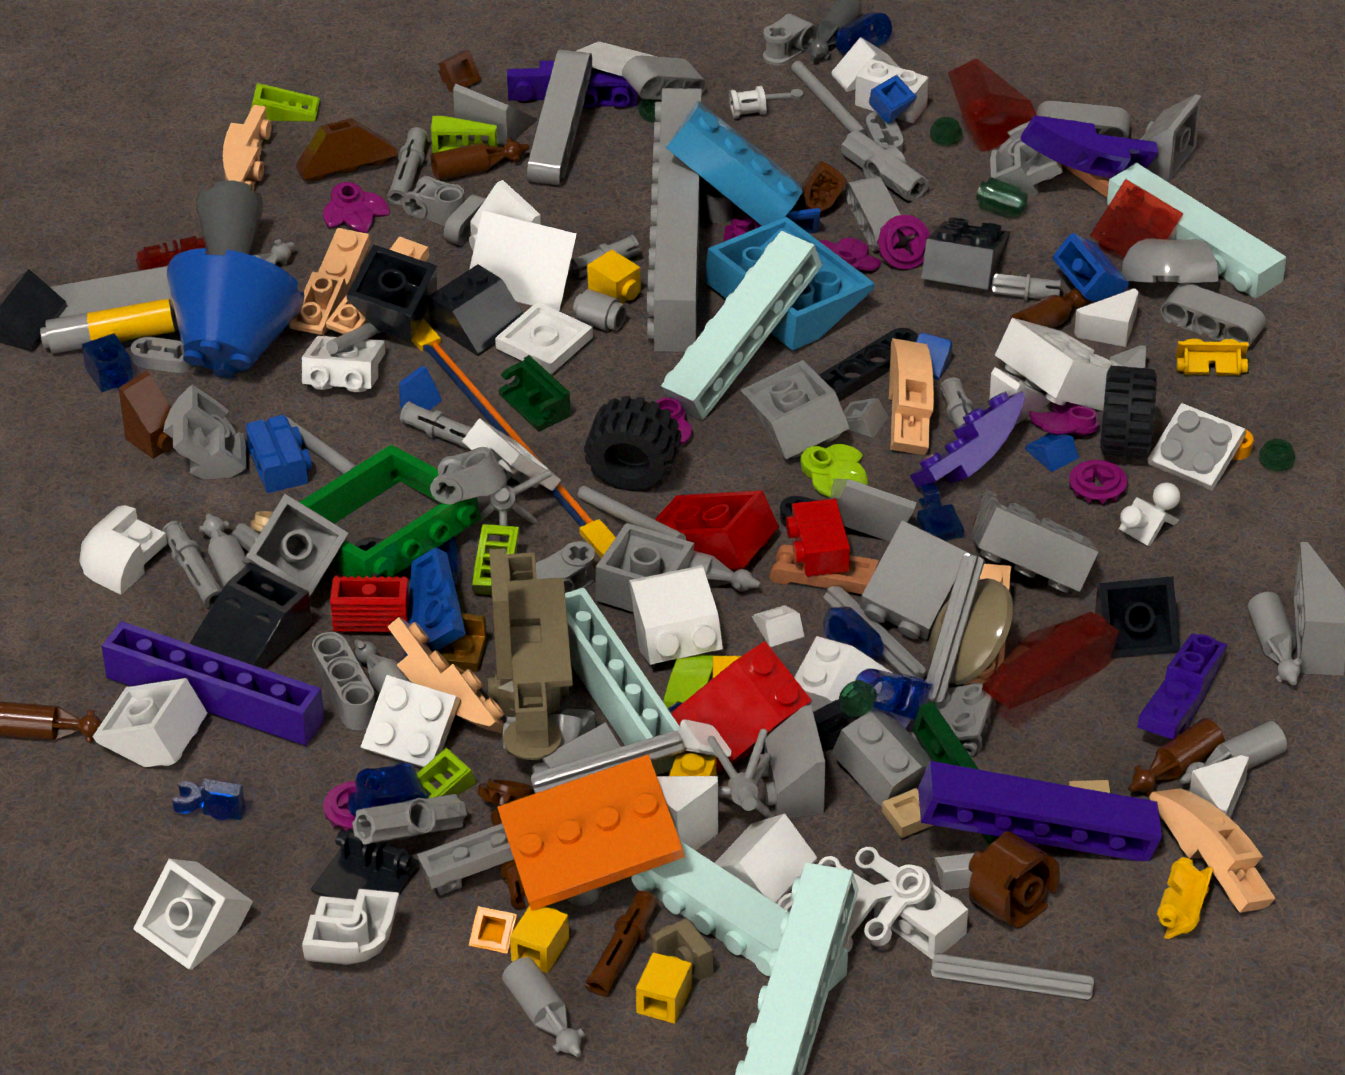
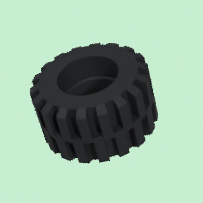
(1128, 411)
(632, 444)

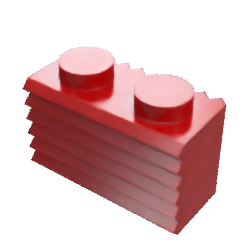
(819, 537)
(368, 603)

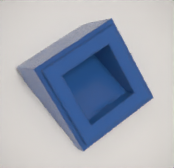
(891, 98)
(806, 219)
(940, 352)
(419, 389)
(1053, 450)

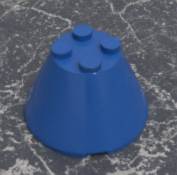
(229, 307)

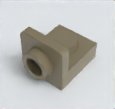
(686, 944)

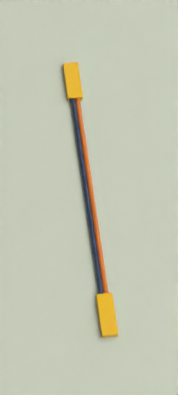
(592, 531)

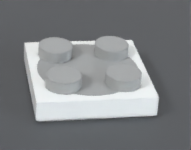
(1197, 446)

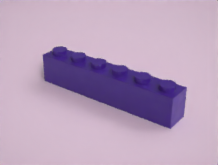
(220, 682)
(1039, 811)

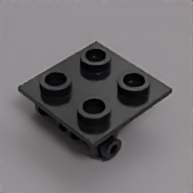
(364, 867)

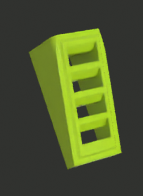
(285, 104)
(454, 126)
(480, 584)
(445, 762)

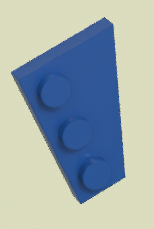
(434, 600)

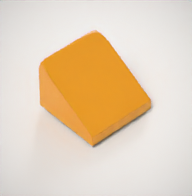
(493, 929)

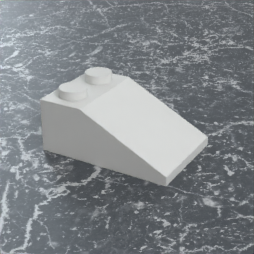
(830, 668)

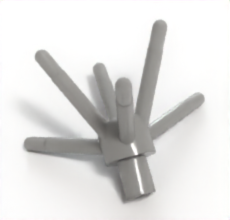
(505, 500)
(742, 785)

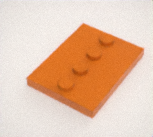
(590, 832)

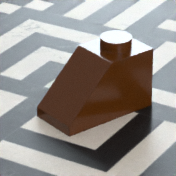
(144, 415)

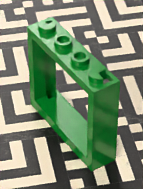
(410, 542)

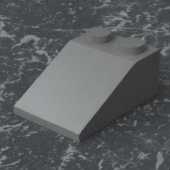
(796, 409)
(1318, 615)

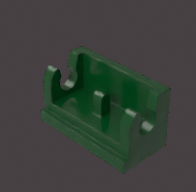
(535, 394)

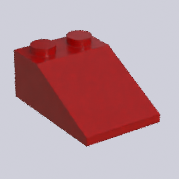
(723, 524)
(745, 698)

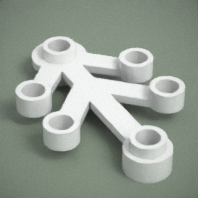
(870, 894)

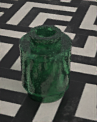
(1001, 198)

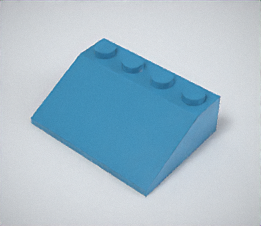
(734, 166)
(821, 304)

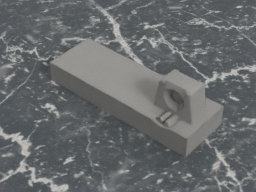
(464, 857)

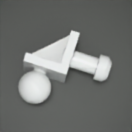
(1144, 519)

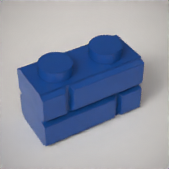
(1089, 269)
(278, 453)

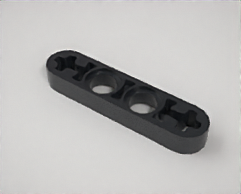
(861, 364)

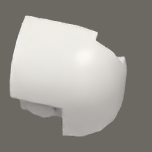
(119, 548)
(350, 928)

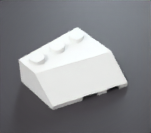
(1055, 364)

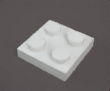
(545, 336)
(410, 722)

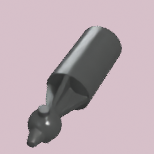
(838, 15)

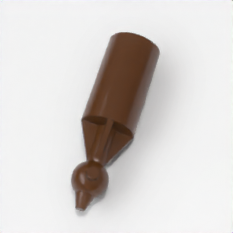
(473, 159)
(1052, 310)
(44, 721)
(1175, 756)

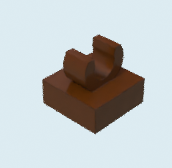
(459, 70)

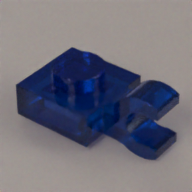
(938, 519)
(215, 797)

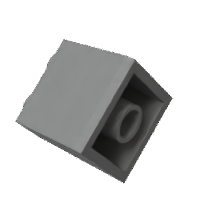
(912, 581)

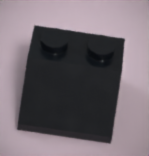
(393, 291)
(473, 309)

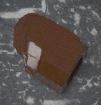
(821, 187)

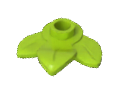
(832, 463)

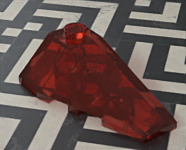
(989, 104)
(1053, 659)

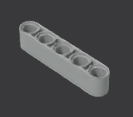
(559, 117)

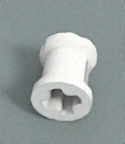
(756, 101)

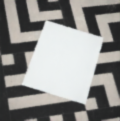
(610, 57)
(526, 256)

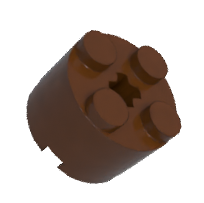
(1012, 879)

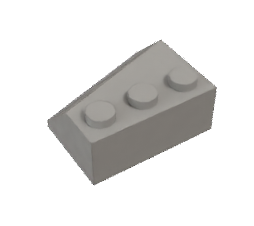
(1032, 545)

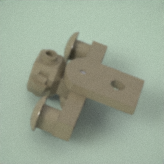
(530, 658)

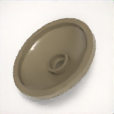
(984, 631)

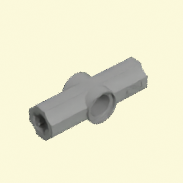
(885, 163)
(409, 819)

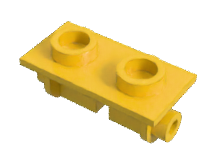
(1195, 356)
(1184, 897)

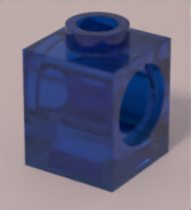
(107, 362)

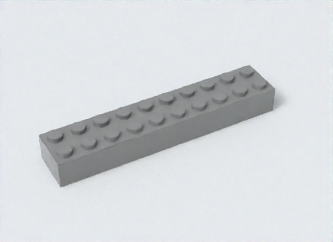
(673, 231)

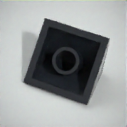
(25, 309)
(1142, 613)

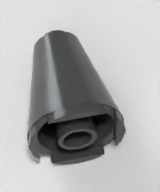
(229, 216)

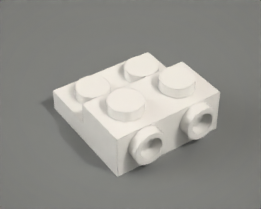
(350, 368)
(508, 454)

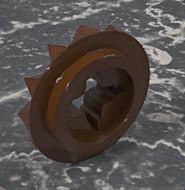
(504, 791)

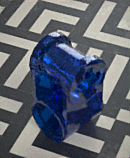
(899, 693)
(385, 787)

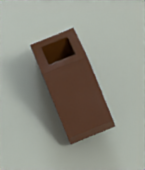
(343, 148)

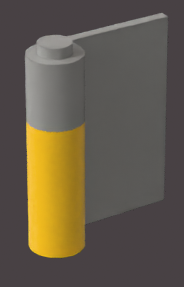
(121, 304)

